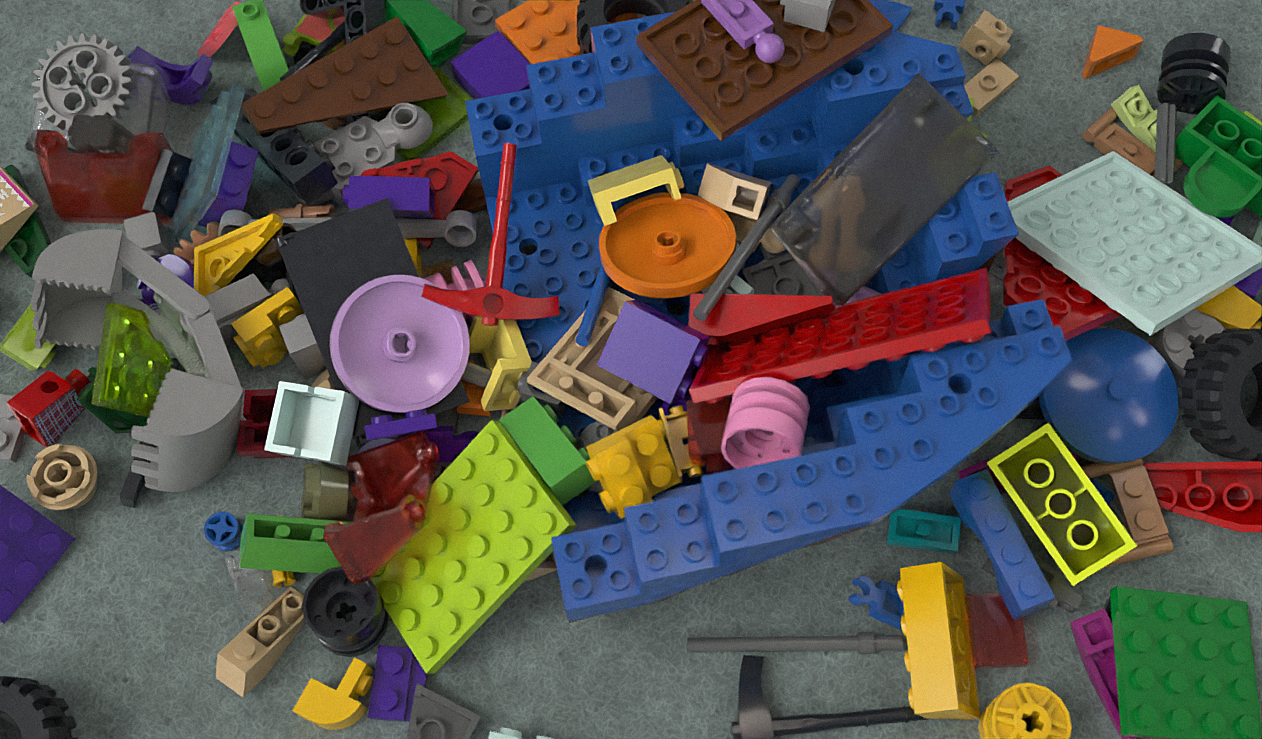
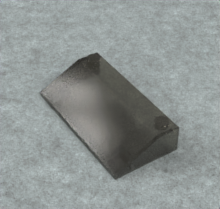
(882, 190)

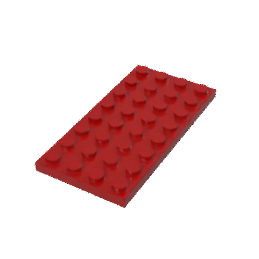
(852, 335)

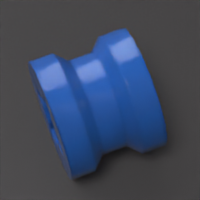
(218, 526)

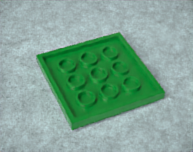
(1184, 666)

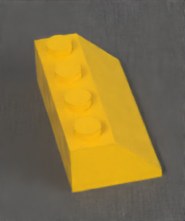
(938, 643)

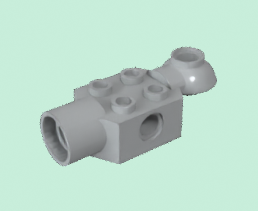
(371, 145)

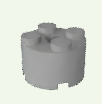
(1182, 337)

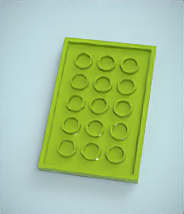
(479, 543)

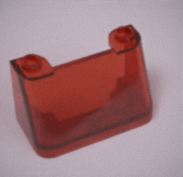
(99, 184)
(391, 504)

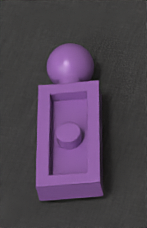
(748, 26)

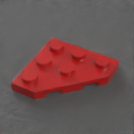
(448, 174)

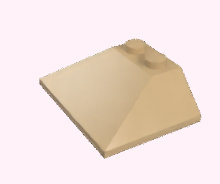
(576, 379)

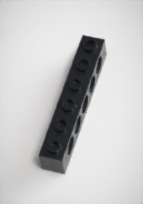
(288, 156)

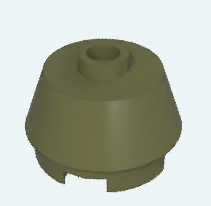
(325, 492)

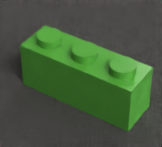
(549, 449)
(286, 544)

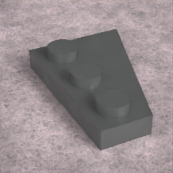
(439, 717)

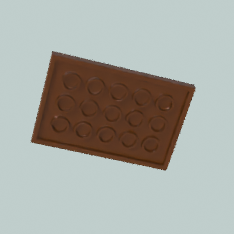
(731, 83)

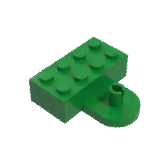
(1223, 160)

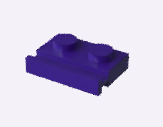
(415, 421)
(395, 684)

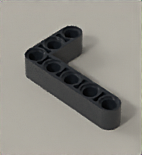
(360, 18)

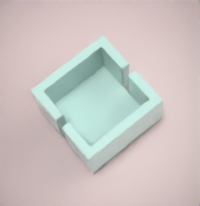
(312, 426)

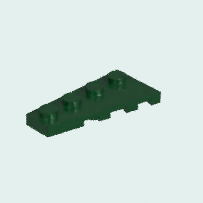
(30, 238)

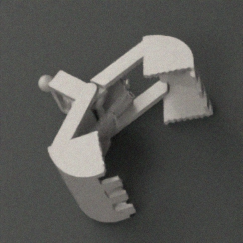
(196, 409)

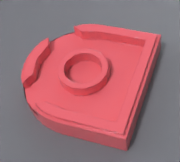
(220, 32)

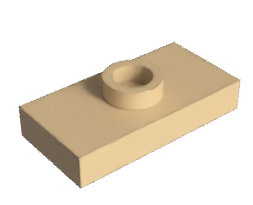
(990, 85)

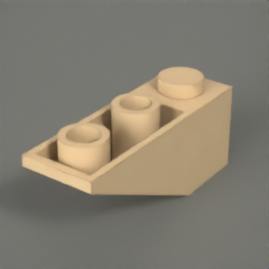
(261, 643)

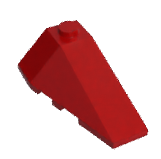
(747, 314)
(1211, 492)

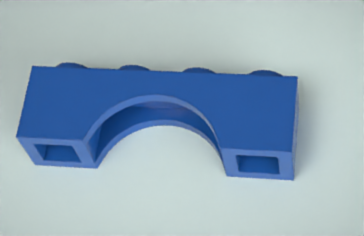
(1014, 566)

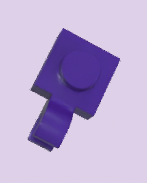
(448, 443)

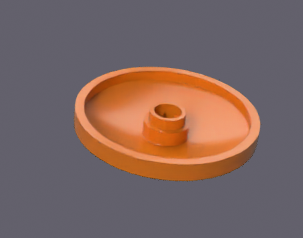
(667, 245)

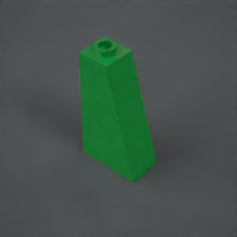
(429, 27)

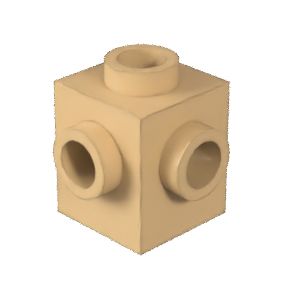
(987, 38)

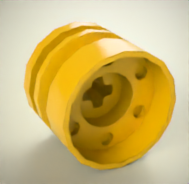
(1006, 713)

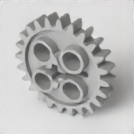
(109, 67)

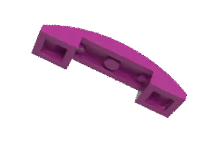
(1096, 648)

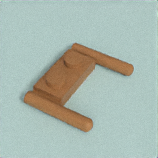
(1114, 138)
(1138, 508)

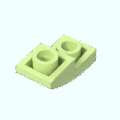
(1137, 115)

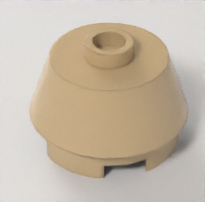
(63, 477)

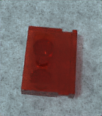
(993, 634)

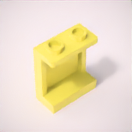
(631, 181)
(504, 356)

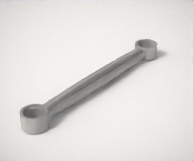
(409, 227)

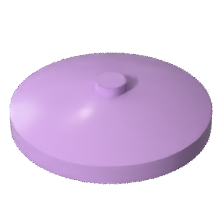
(398, 346)

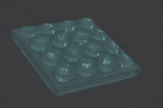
(208, 162)

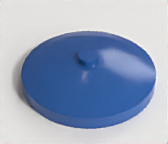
(1112, 398)

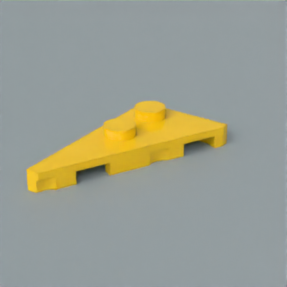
(227, 255)

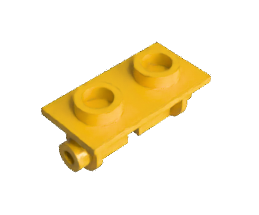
(674, 430)

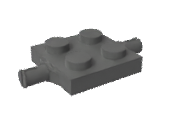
(779, 276)

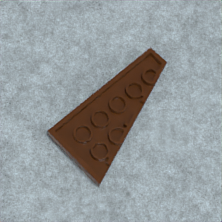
(352, 81)

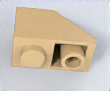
(734, 191)

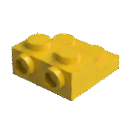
(260, 331)
(632, 465)

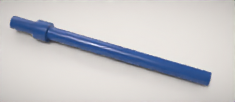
(597, 297)

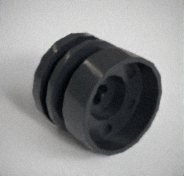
(1193, 71)
(325, 611)

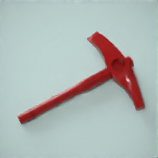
(494, 302)

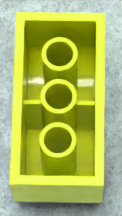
(1061, 504)

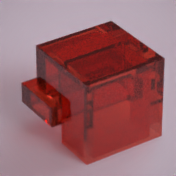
(706, 433)

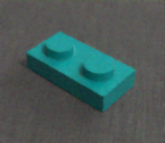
(923, 531)

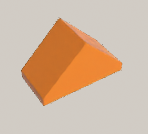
(1109, 49)

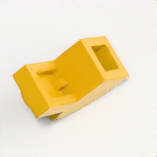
(337, 707)

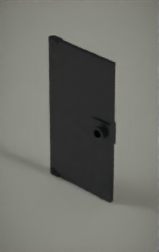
(332, 263)

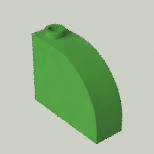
(261, 42)

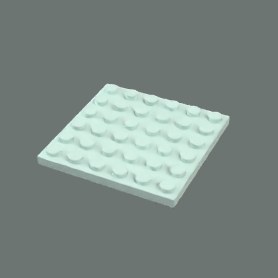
(1133, 241)

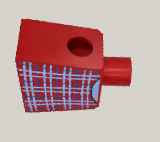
(49, 405)

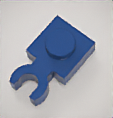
(948, 10)
(881, 598)

